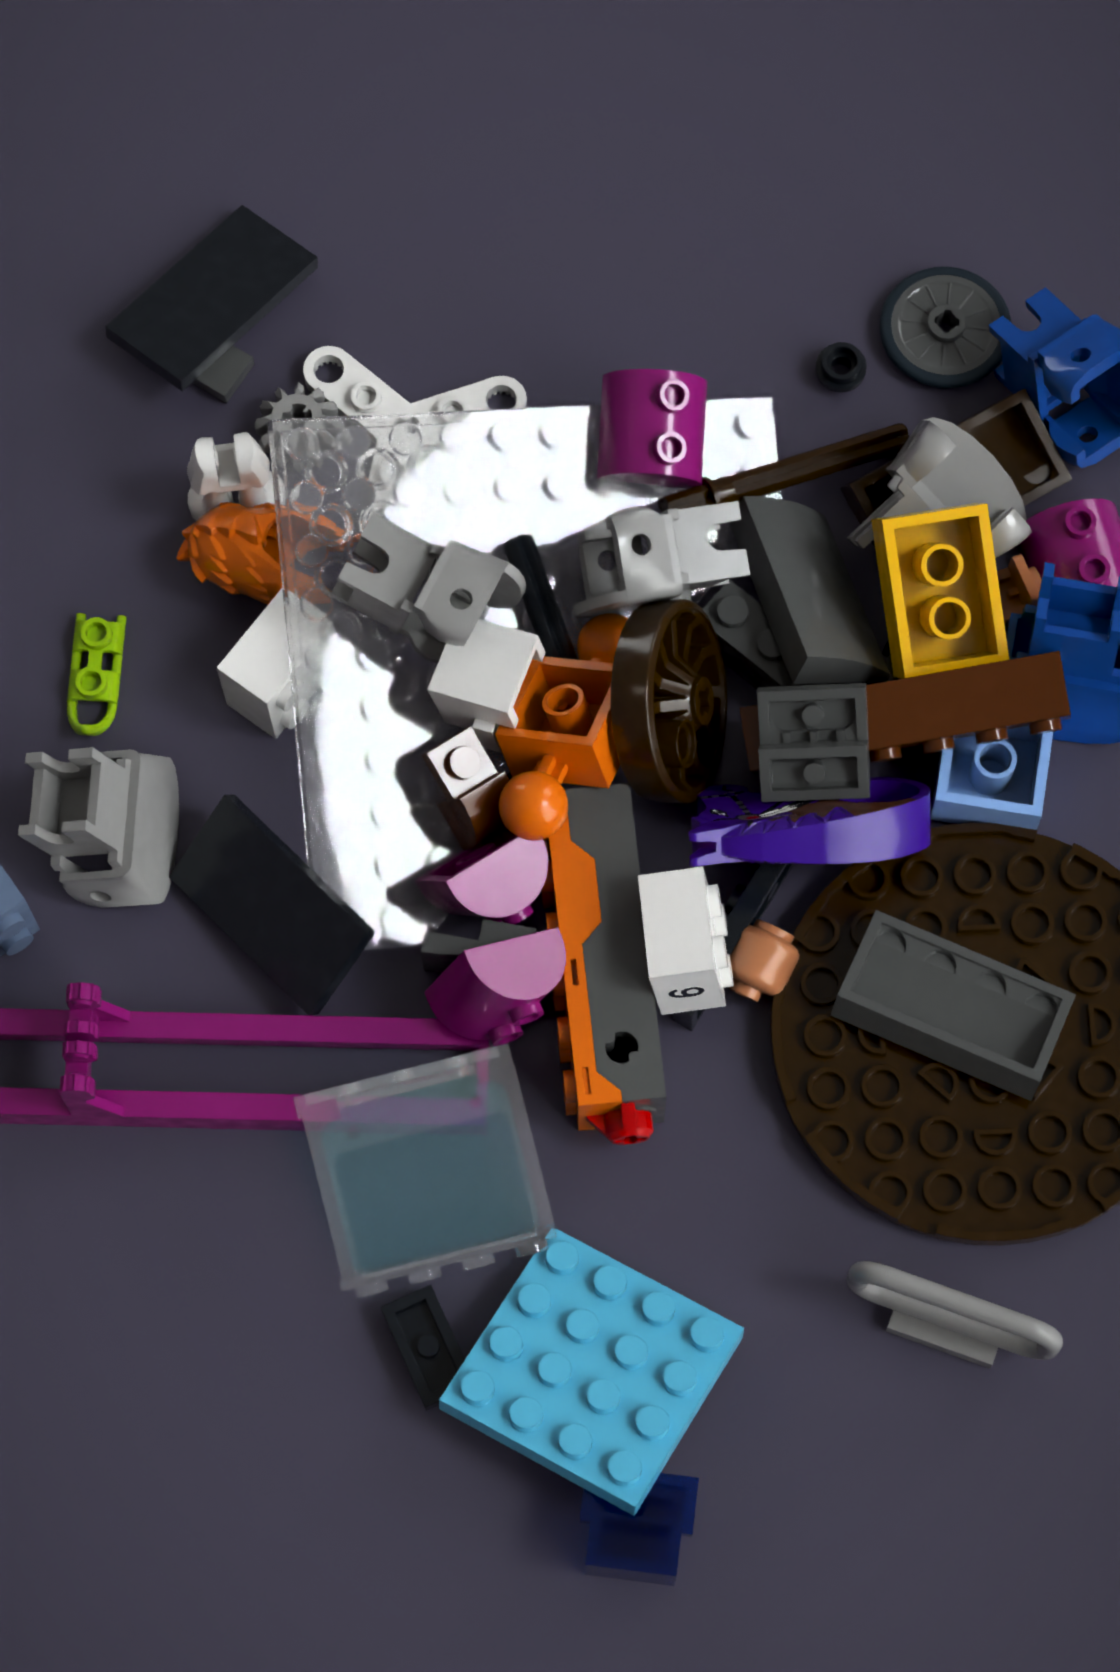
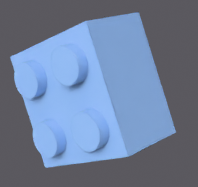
(993, 780)

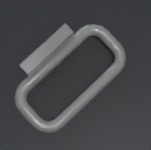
(951, 1318)

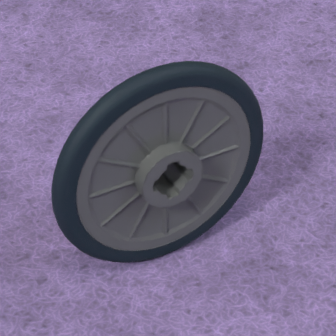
(913, 332)

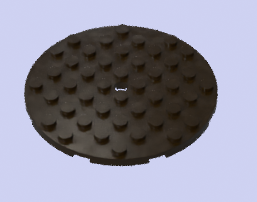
(923, 1136)

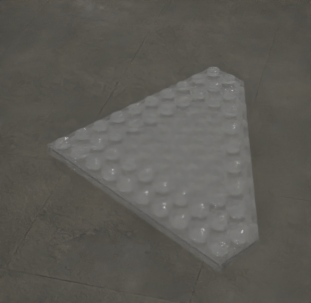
(363, 688)

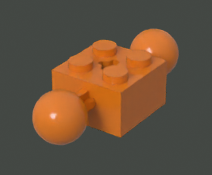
(561, 732)

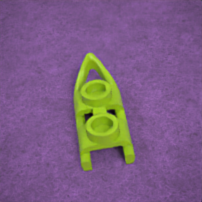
(92, 682)

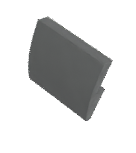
(813, 742)
(442, 949)

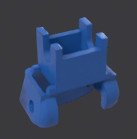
(1056, 365)
(1085, 627)

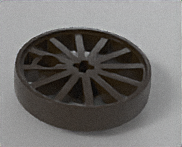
(669, 701)

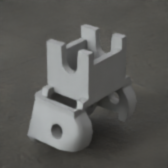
(947, 469)
(675, 561)
(452, 599)
(110, 806)

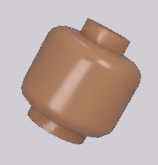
(762, 961)

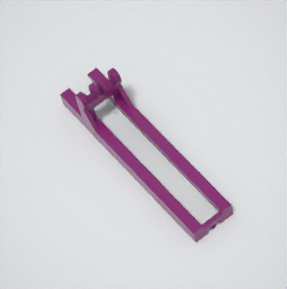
(100, 1021)

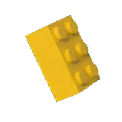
(940, 590)

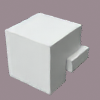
(483, 678)

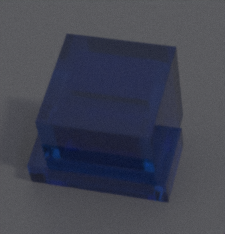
(643, 1544)

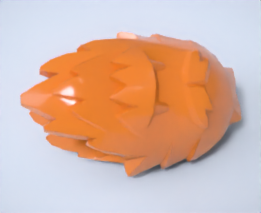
(236, 550)

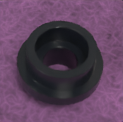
(844, 354)

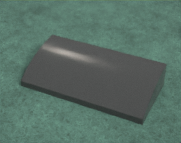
(807, 593)
(953, 1005)

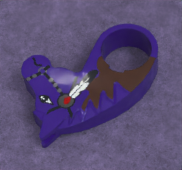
(741, 828)

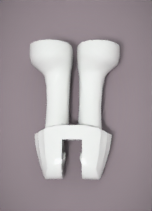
(228, 468)

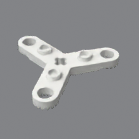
(365, 394)

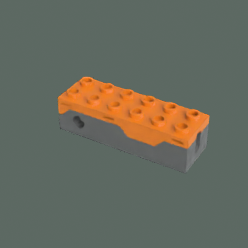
(606, 969)

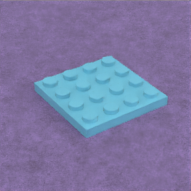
(592, 1370)

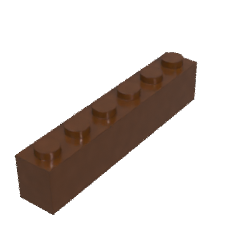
(953, 705)

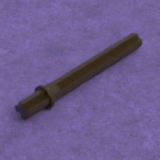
(791, 470)

